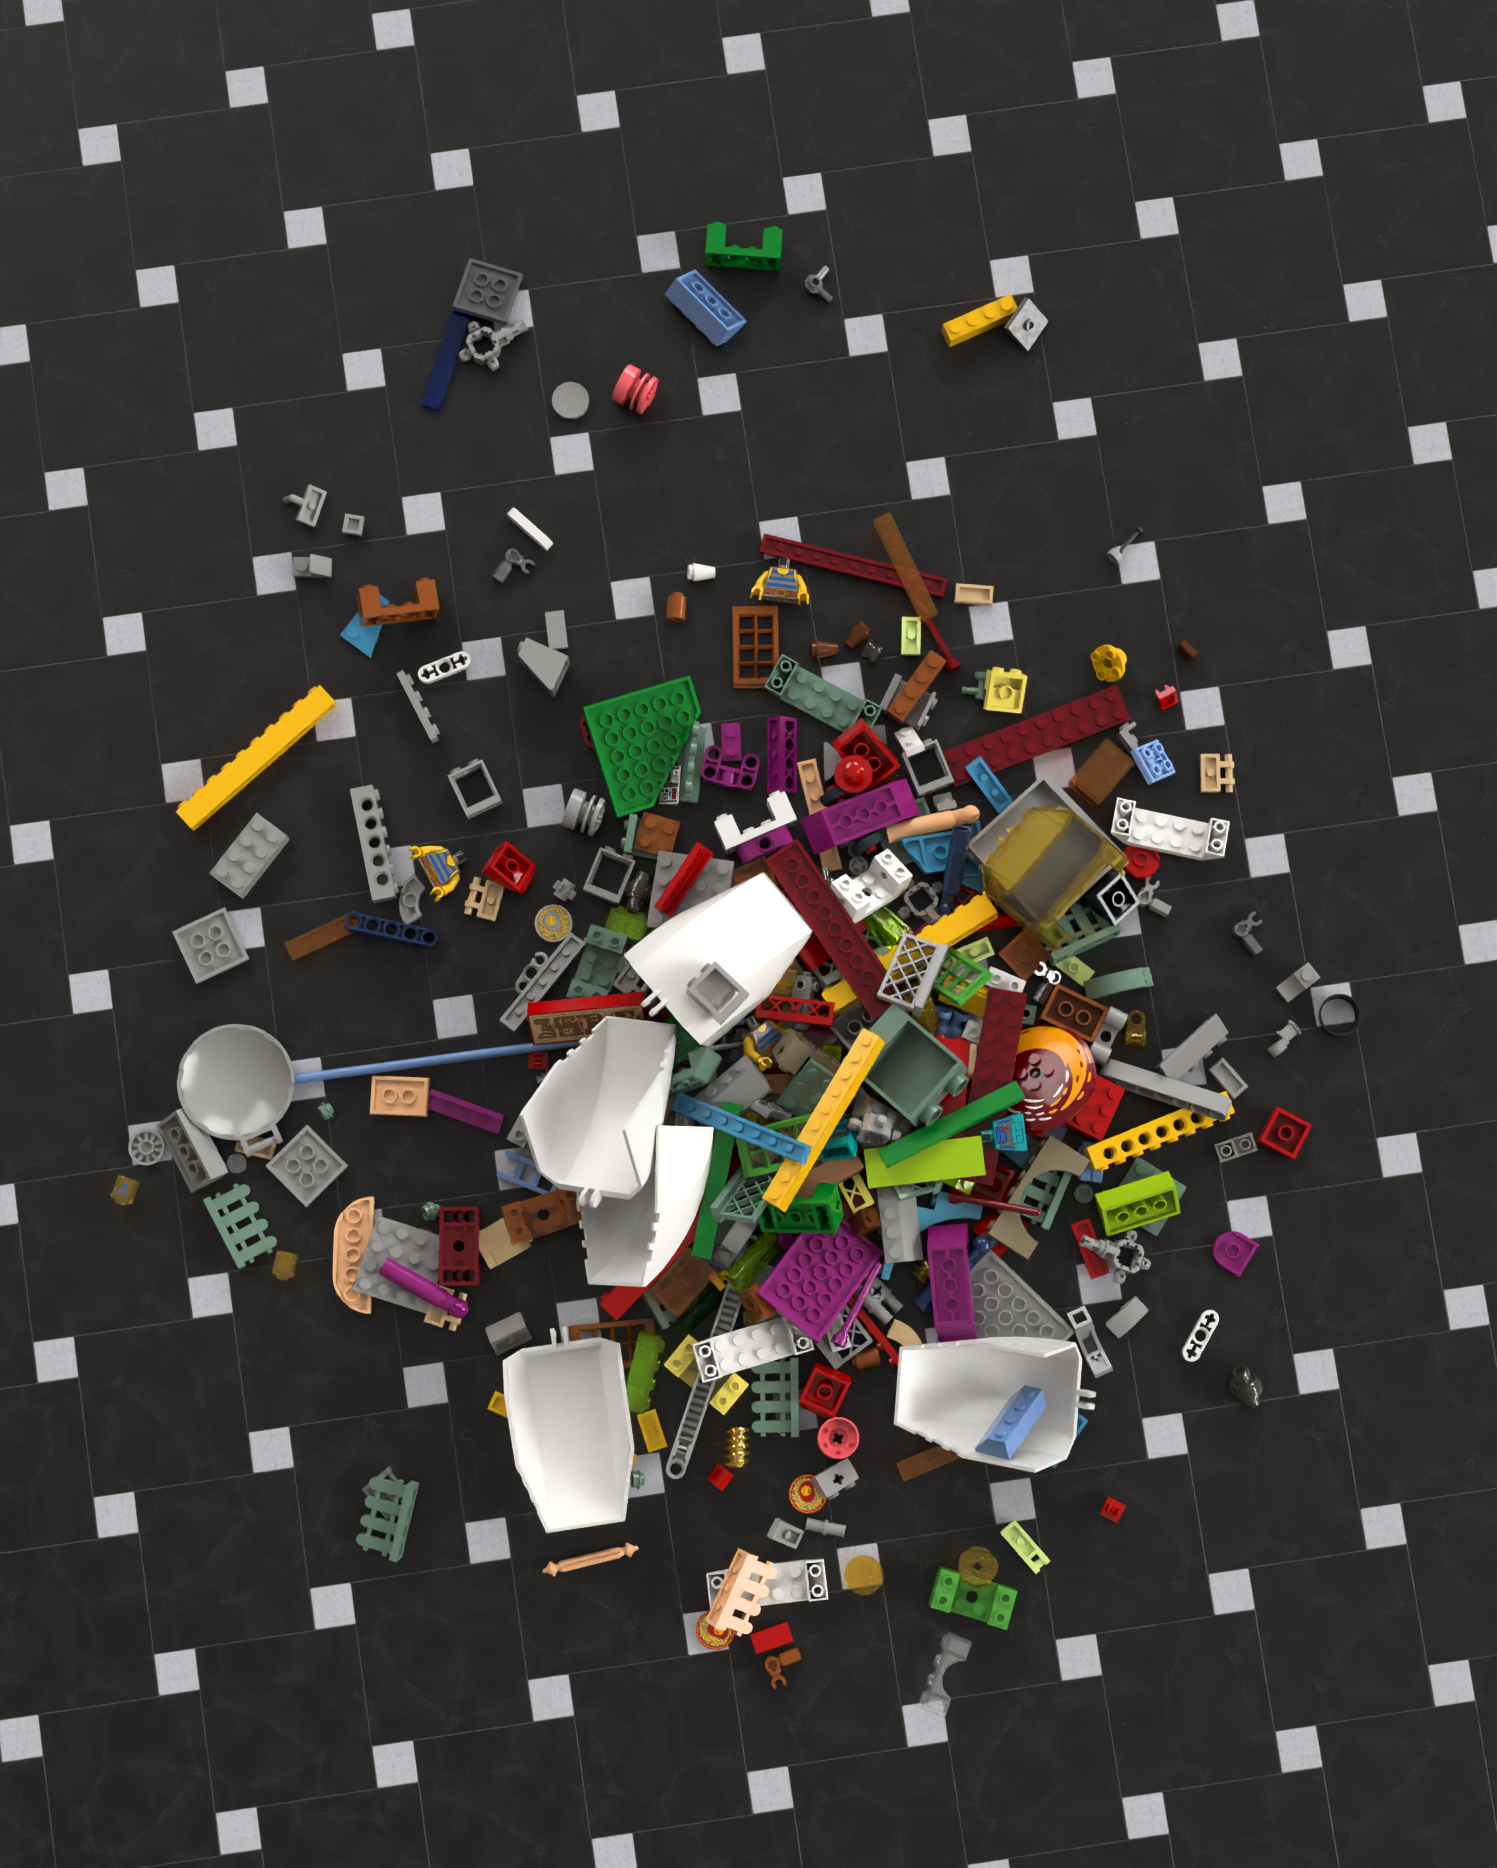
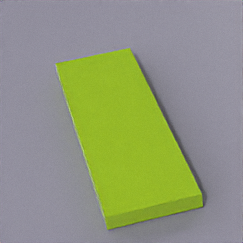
(941, 1161)

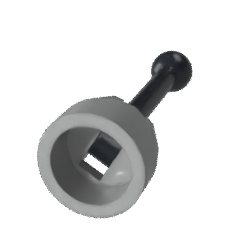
(1116, 554)

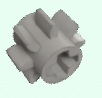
(564, 890)

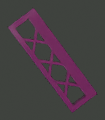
(778, 754)
(465, 1111)

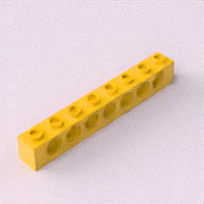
(1148, 1130)

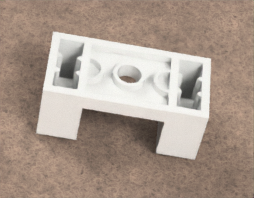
(780, 811)
(883, 881)
(1001, 980)

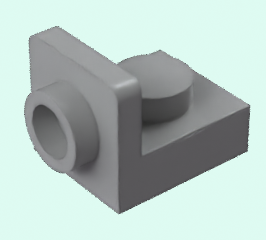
(1128, 740)
(944, 802)

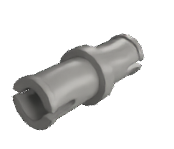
(825, 1527)

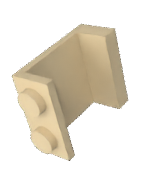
(496, 1244)

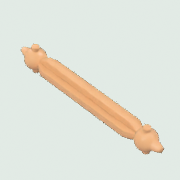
(590, 1559)

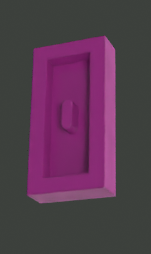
(731, 742)

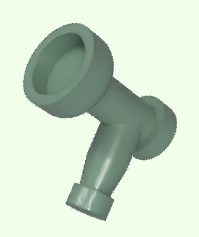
(980, 691)

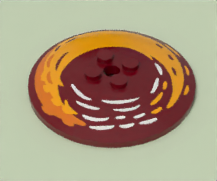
(1064, 1080)

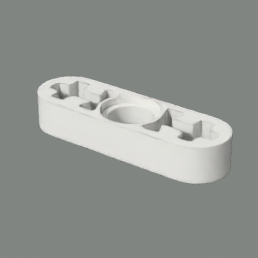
(529, 528)
(455, 657)
(1212, 1325)

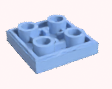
(1152, 762)

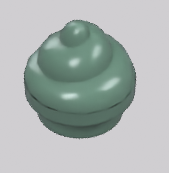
(430, 1211)

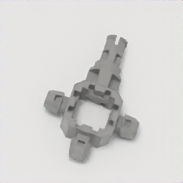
(499, 338)
(930, 913)
(873, 1131)
(1110, 1250)

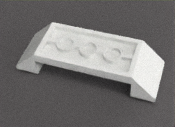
(1169, 832)
(749, 1348)
(793, 1583)

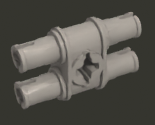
(881, 1294)

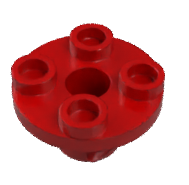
(853, 774)

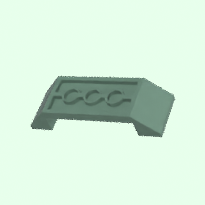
(819, 697)
(703, 1066)

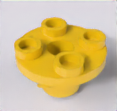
(1109, 663)

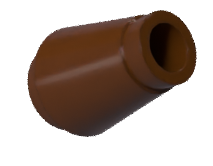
(858, 634)
(822, 649)

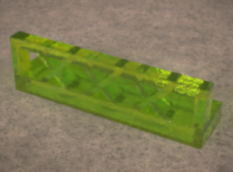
(887, 924)
(750, 1258)

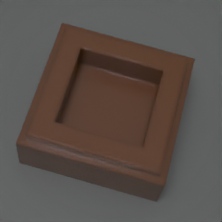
(1187, 650)

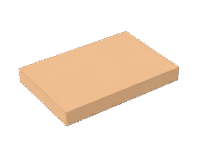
(399, 1096)

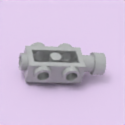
(810, 986)

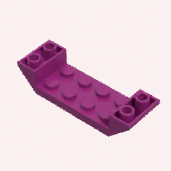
(859, 816)
(951, 1282)

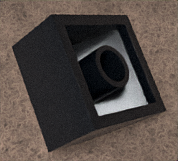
(1112, 898)

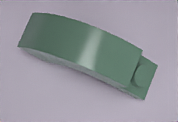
(1118, 982)

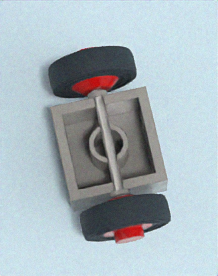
(867, 843)

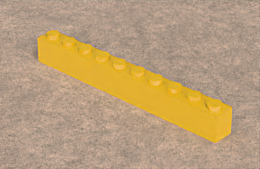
(256, 758)
(947, 930)
(825, 1117)

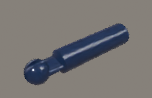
(954, 868)
(980, 1246)

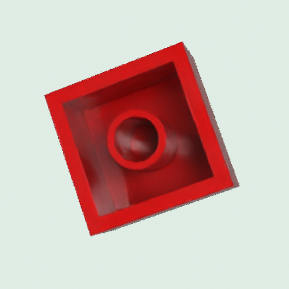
(1284, 1133)

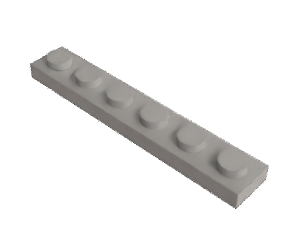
(542, 981)

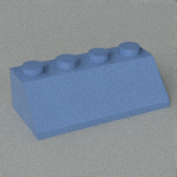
(705, 307)
(1013, 1423)

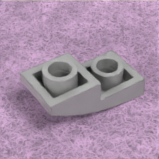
(1236, 1147)
(1127, 1317)

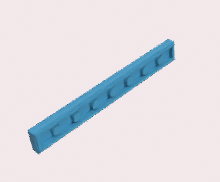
(741, 1128)

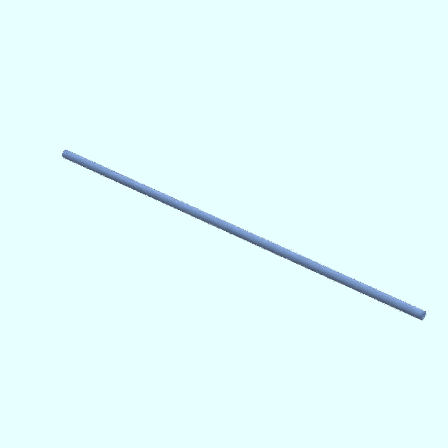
(433, 1060)

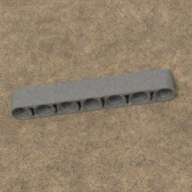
(1166, 1089)

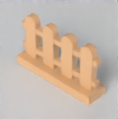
(730, 1593)

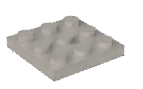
(210, 945)
(307, 1165)

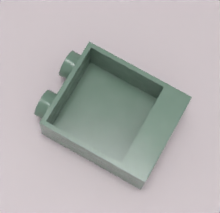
(913, 1068)

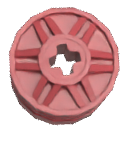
(637, 390)
(842, 1427)

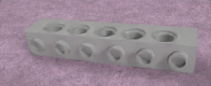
(359, 798)

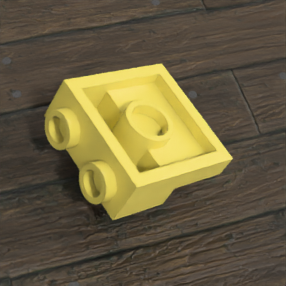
(1004, 690)

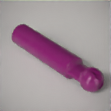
(423, 1288)

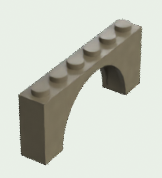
(1051, 1157)

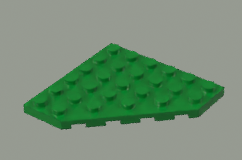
(640, 740)

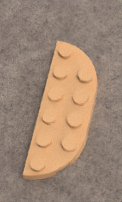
(349, 1246)

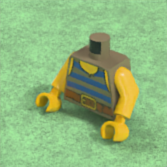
(781, 585)
(439, 867)
(761, 1040)

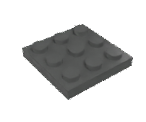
(487, 291)

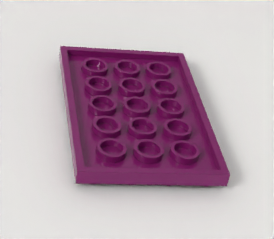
(818, 1278)

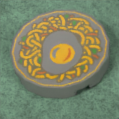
(553, 923)

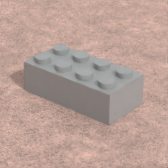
(249, 855)

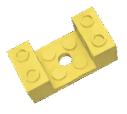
(684, 1365)

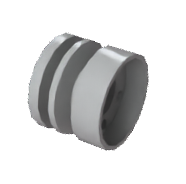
(583, 812)

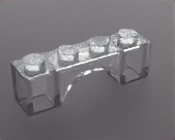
(954, 1650)

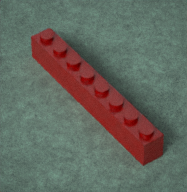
(622, 1297)

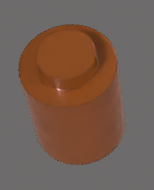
(676, 607)
(866, 1358)

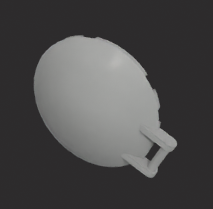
(236, 1084)

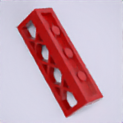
(797, 1018)

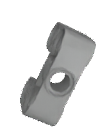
(1112, 1025)

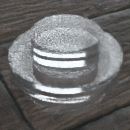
(236, 1163)

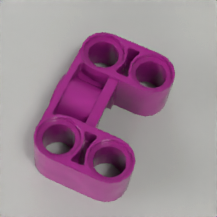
(727, 776)
(751, 849)

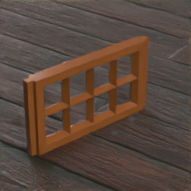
(753, 611)
(648, 1324)

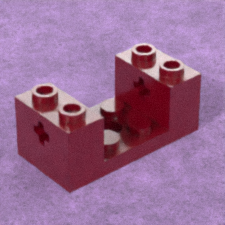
(459, 1267)

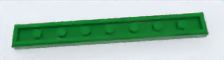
(951, 1124)
(715, 1183)

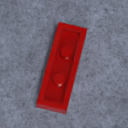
(1095, 1265)

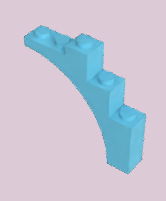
(941, 1212)

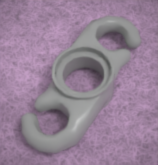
(523, 978)

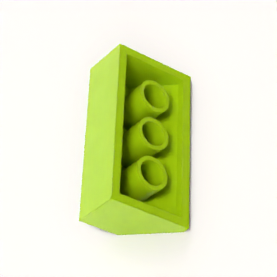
(1138, 1203)

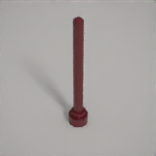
(952, 663)
(957, 1196)

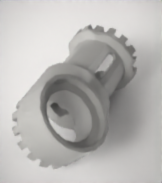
(1284, 1036)

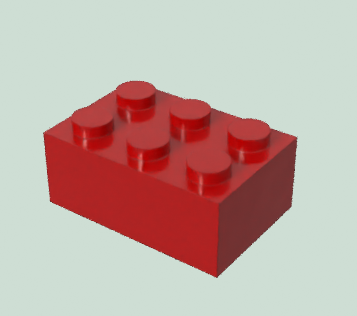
(864, 742)
(1098, 1112)

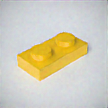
(652, 1430)

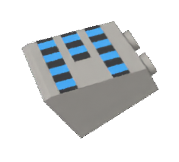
(543, 664)

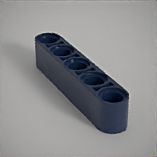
(400, 928)

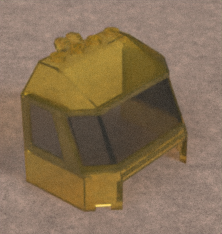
(1046, 869)

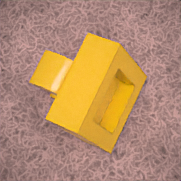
(718, 1281)

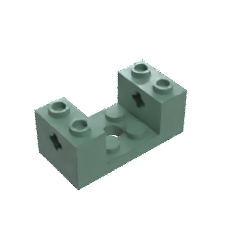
(602, 948)

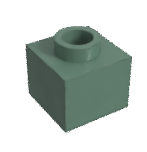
(1029, 1021)

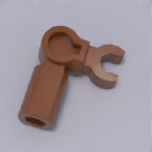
(773, 1664)

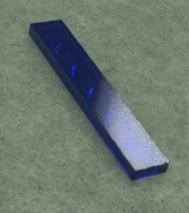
(446, 360)

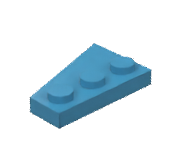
(363, 637)

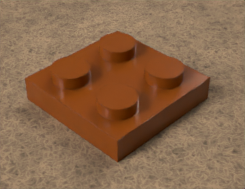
(656, 834)
(1022, 955)

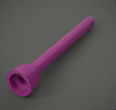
(840, 1337)

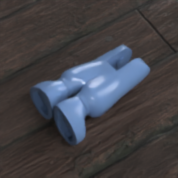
(955, 1028)

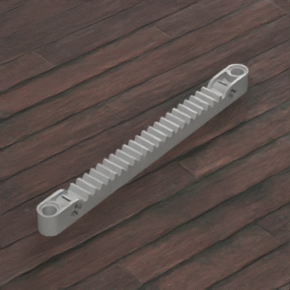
(701, 1391)

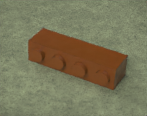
(916, 687)

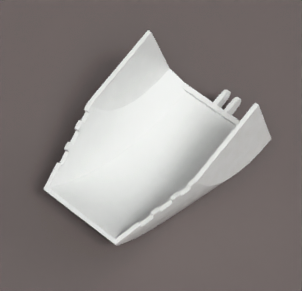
(743, 929)
(600, 1110)
(638, 1236)
(961, 1386)
(571, 1430)

